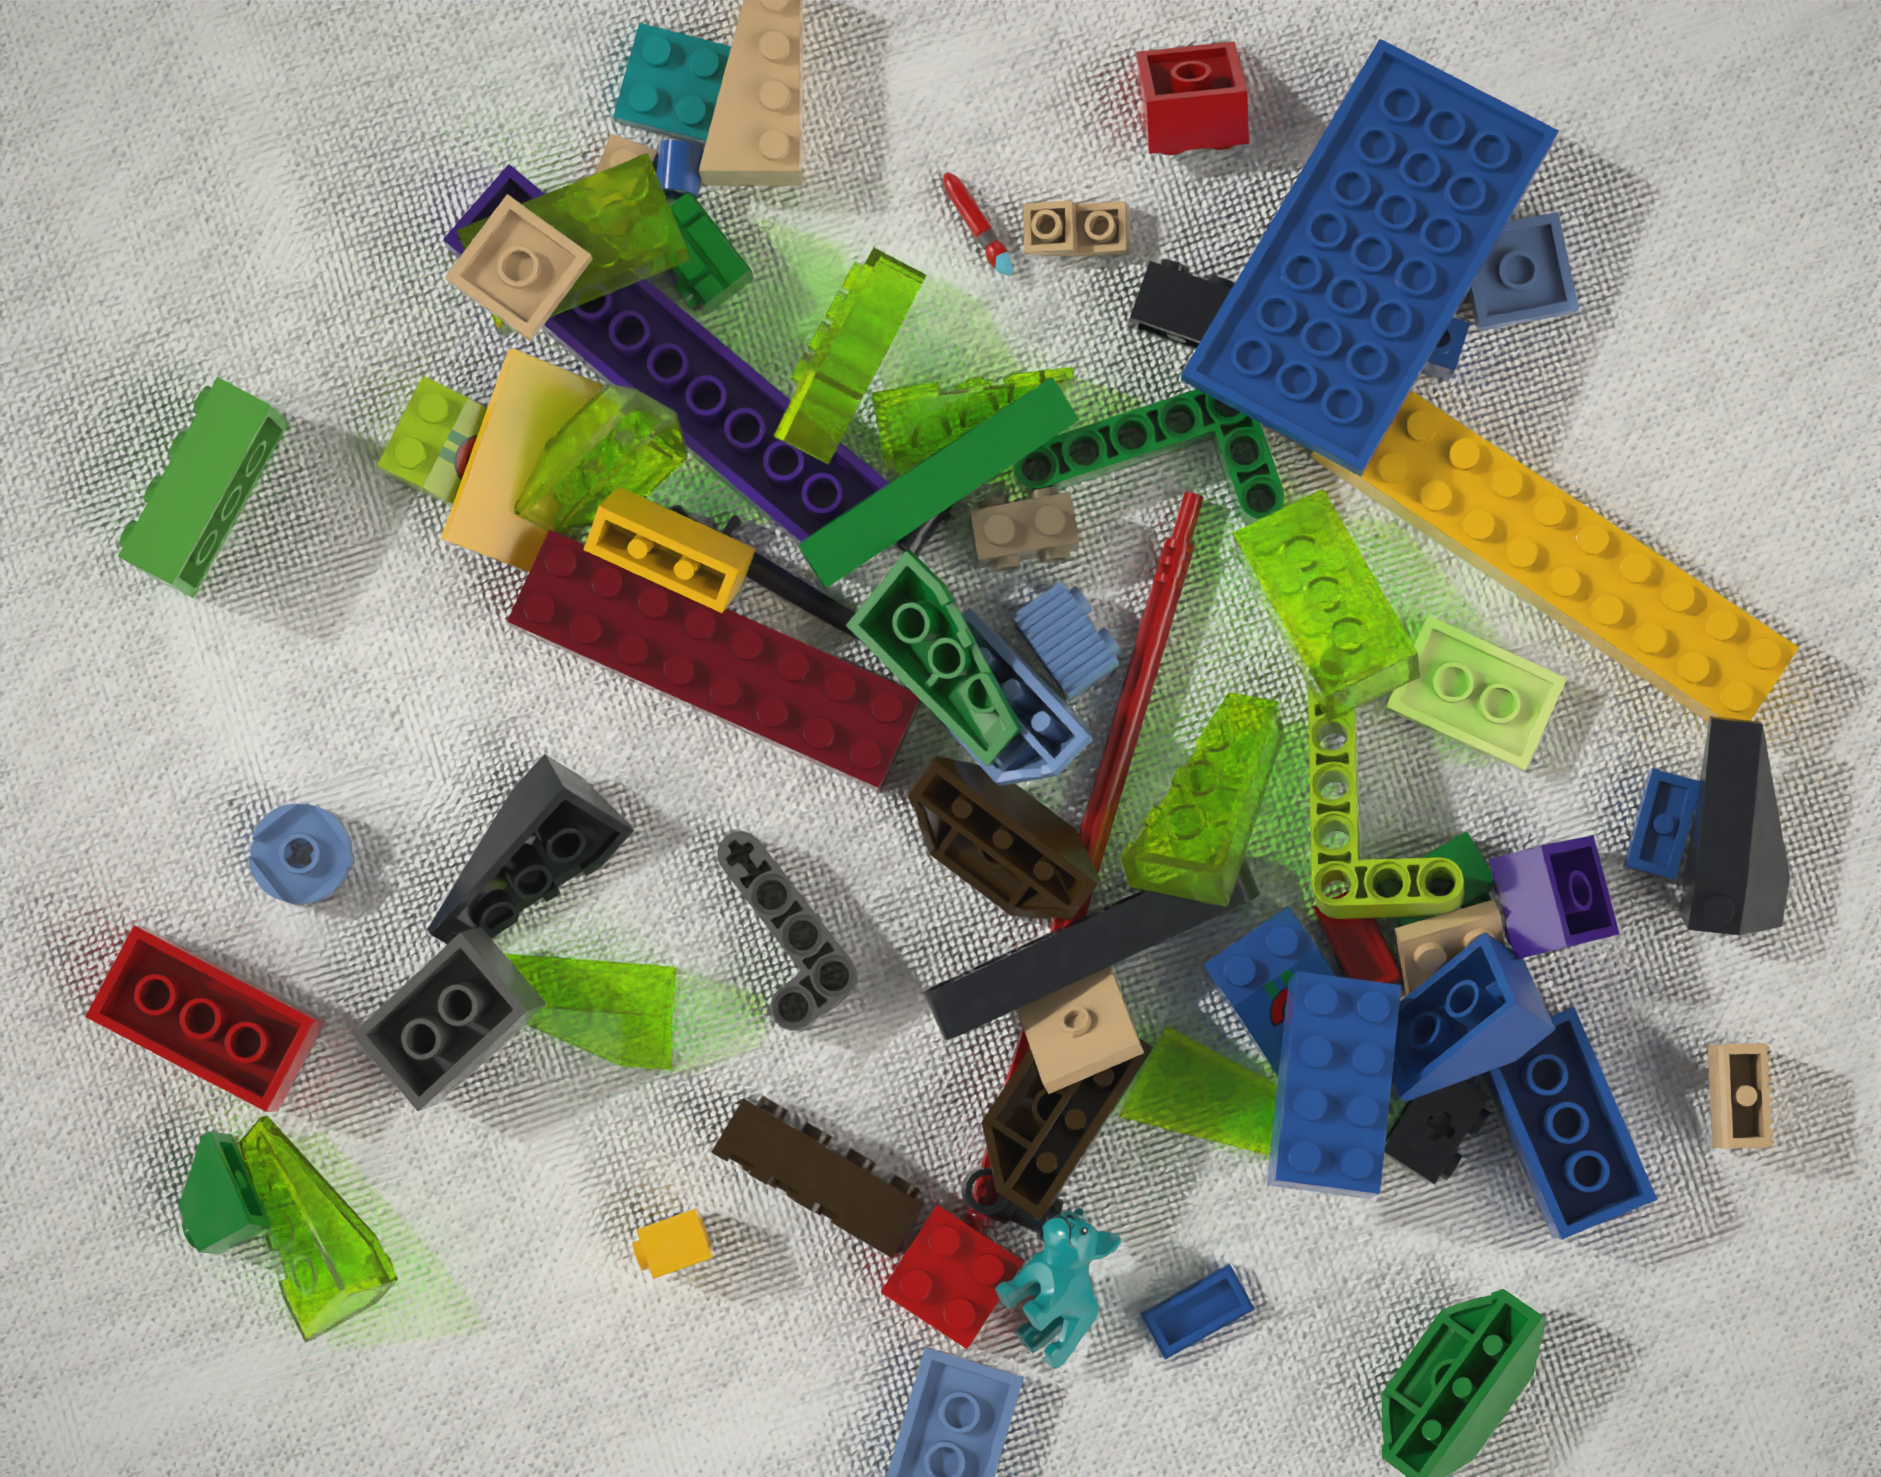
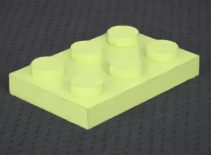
(1478, 694)

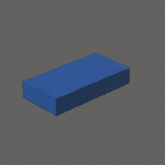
(1197, 1311)

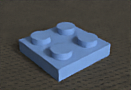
(1524, 276)

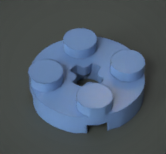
(271, 850)

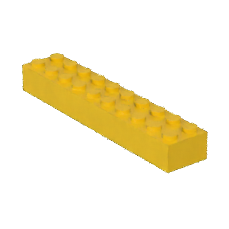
(1571, 564)

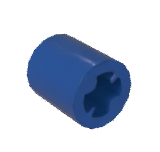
(679, 168)

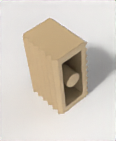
(1740, 1096)

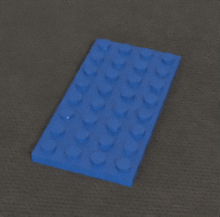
(1369, 256)

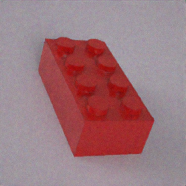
(205, 1019)

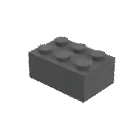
(449, 1018)

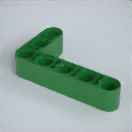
(1159, 442)

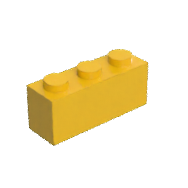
(669, 549)

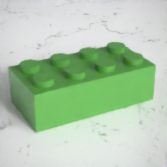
(203, 486)

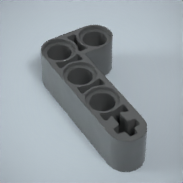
(780, 924)

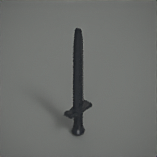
(789, 586)

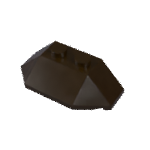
(1002, 841)
(1041, 1136)

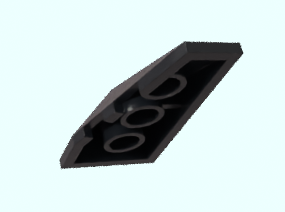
(538, 841)
(1736, 848)

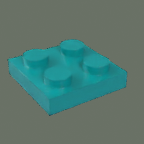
(671, 83)

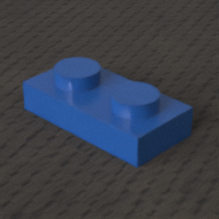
(1662, 824)

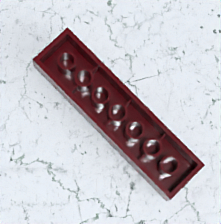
(716, 662)

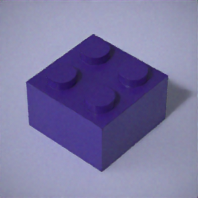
(1553, 896)

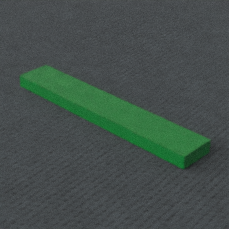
(937, 482)

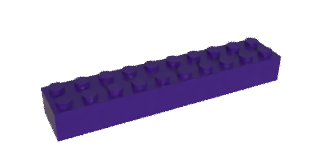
(722, 403)

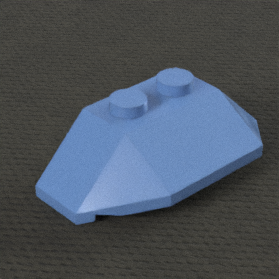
(1050, 727)

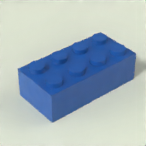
(1334, 1085)
(1569, 1131)

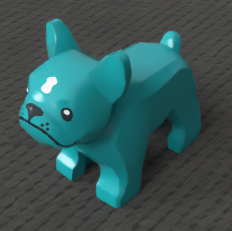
(1060, 1285)

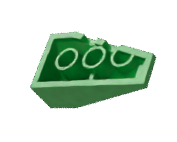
(929, 647)

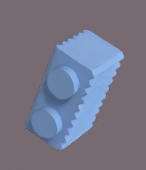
(1067, 640)

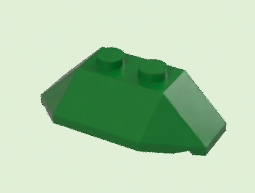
(1459, 1384)

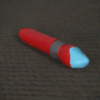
(978, 224)

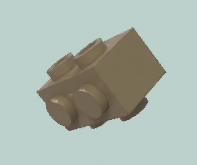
(1024, 529)

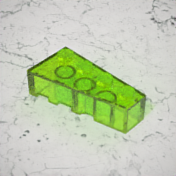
(1207, 817)

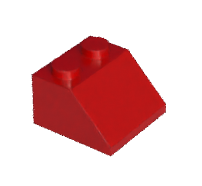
(1193, 98)

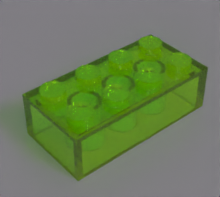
(616, 219)
(1326, 605)

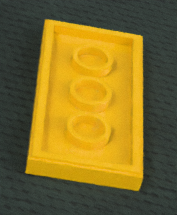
(523, 414)

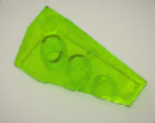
(324, 1246)

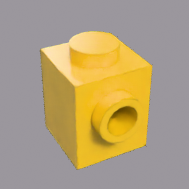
(673, 1244)

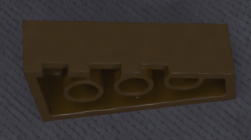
(819, 1175)

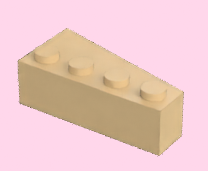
(760, 101)

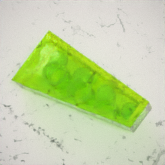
(848, 352)
(1202, 1095)

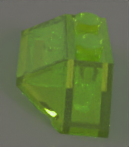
(607, 444)

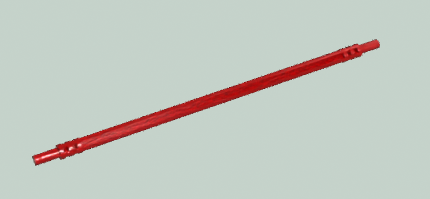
(1119, 747)

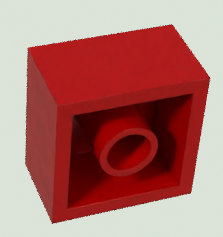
(951, 1276)

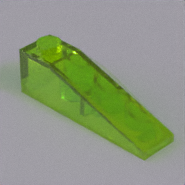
(924, 418)
(607, 1007)

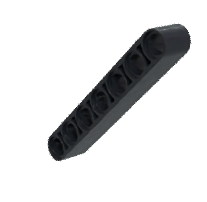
(1071, 955)

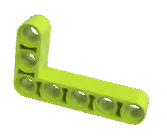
(1345, 863)

